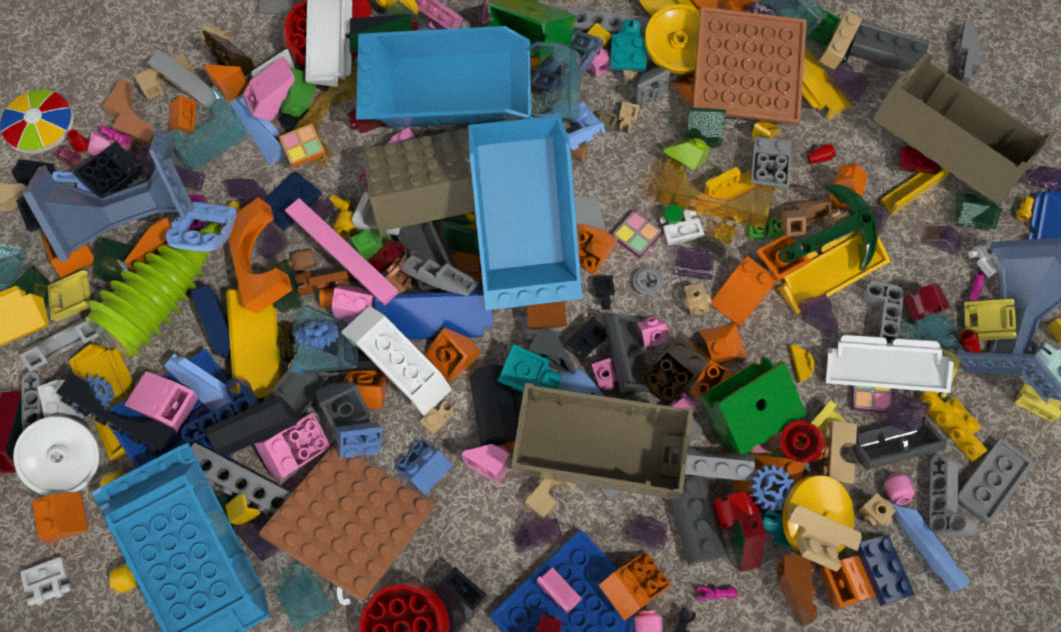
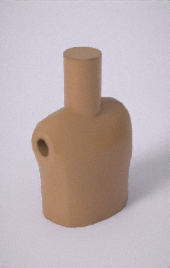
(302, 260)

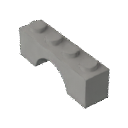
(52, 346)
(718, 466)

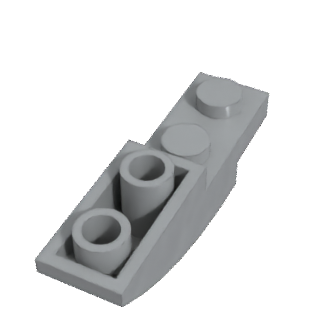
(968, 50)

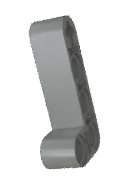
(886, 305)
(29, 393)
(946, 470)

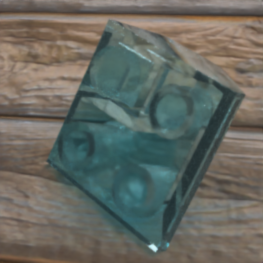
(939, 329)
(304, 600)

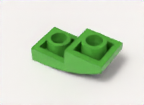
(771, 231)

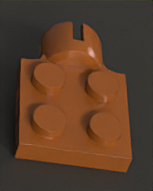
(323, 281)

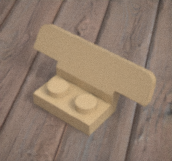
(822, 537)

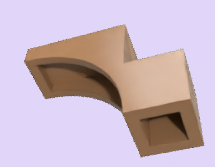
(804, 214)

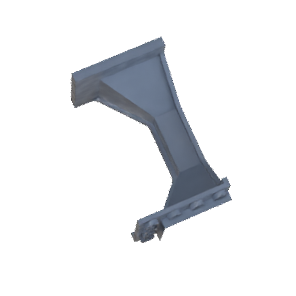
(78, 216)
(1033, 279)

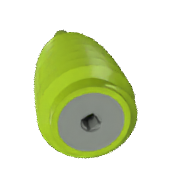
(147, 297)

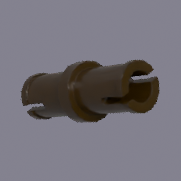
(286, 341)

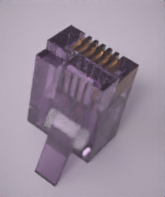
(649, 533)

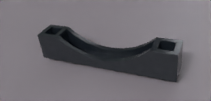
(152, 433)

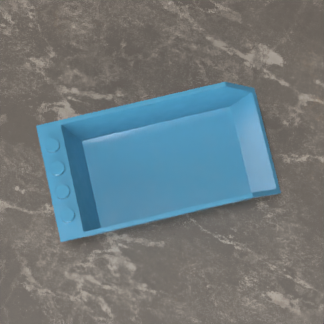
(443, 76)
(525, 212)
(182, 547)

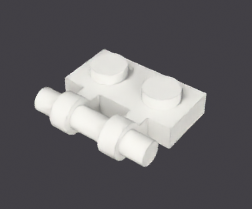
(682, 231)
(987, 261)
(43, 575)

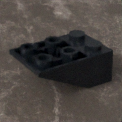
(109, 171)
(460, 598)

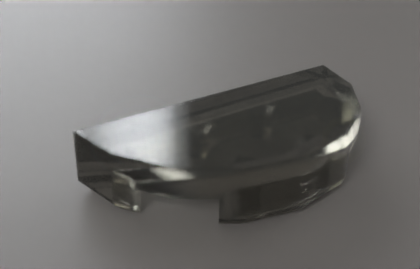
(711, 244)

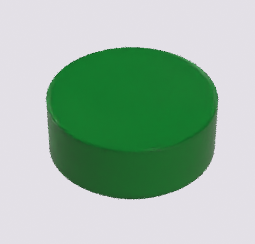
(673, 214)

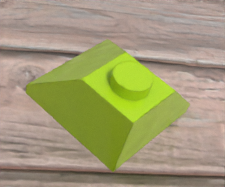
(689, 152)

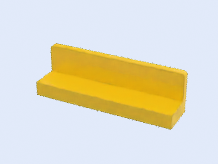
(912, 189)

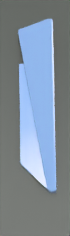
(261, 131)
(207, 388)
(930, 547)

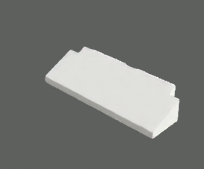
(327, 41)
(896, 365)

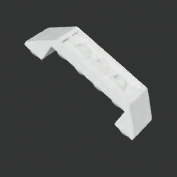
(398, 359)

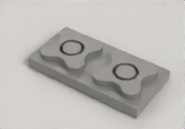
(994, 480)

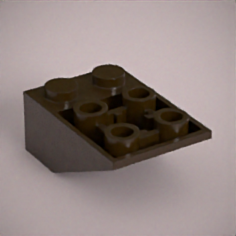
(227, 53)
(675, 367)

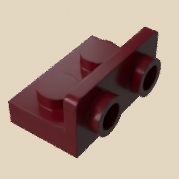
(915, 161)
(386, 255)

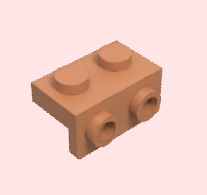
(396, 277)

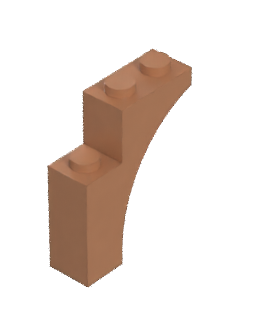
(127, 122)

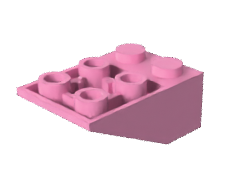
(269, 89)
(162, 400)
(292, 447)

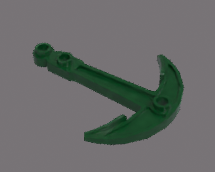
(866, 227)

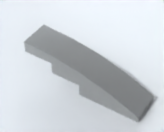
(183, 79)
(441, 277)

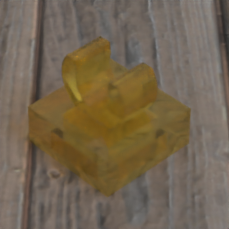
(725, 232)

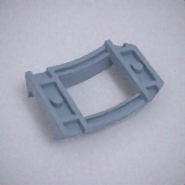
(543, 75)

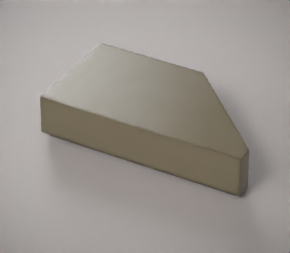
(609, 119)

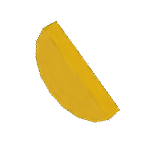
(802, 362)

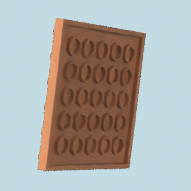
(750, 65)
(348, 522)

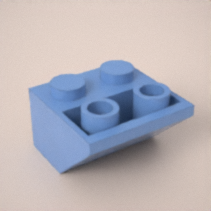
(358, 439)
(423, 466)

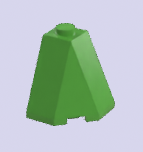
(298, 95)
(367, 243)

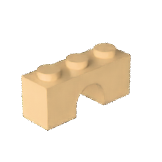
(841, 40)
(151, 80)
(839, 435)
(540, 500)

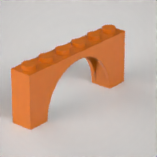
(256, 290)

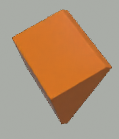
(227, 79)

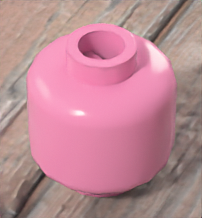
(899, 489)
(648, 622)

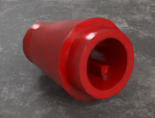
(78, 141)
(822, 154)
(970, 341)

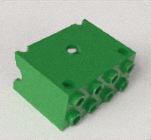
(534, 21)
(753, 405)

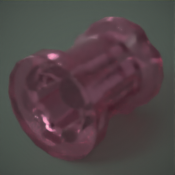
(64, 153)

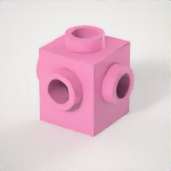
(601, 63)
(652, 331)

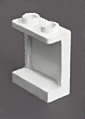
(365, 219)

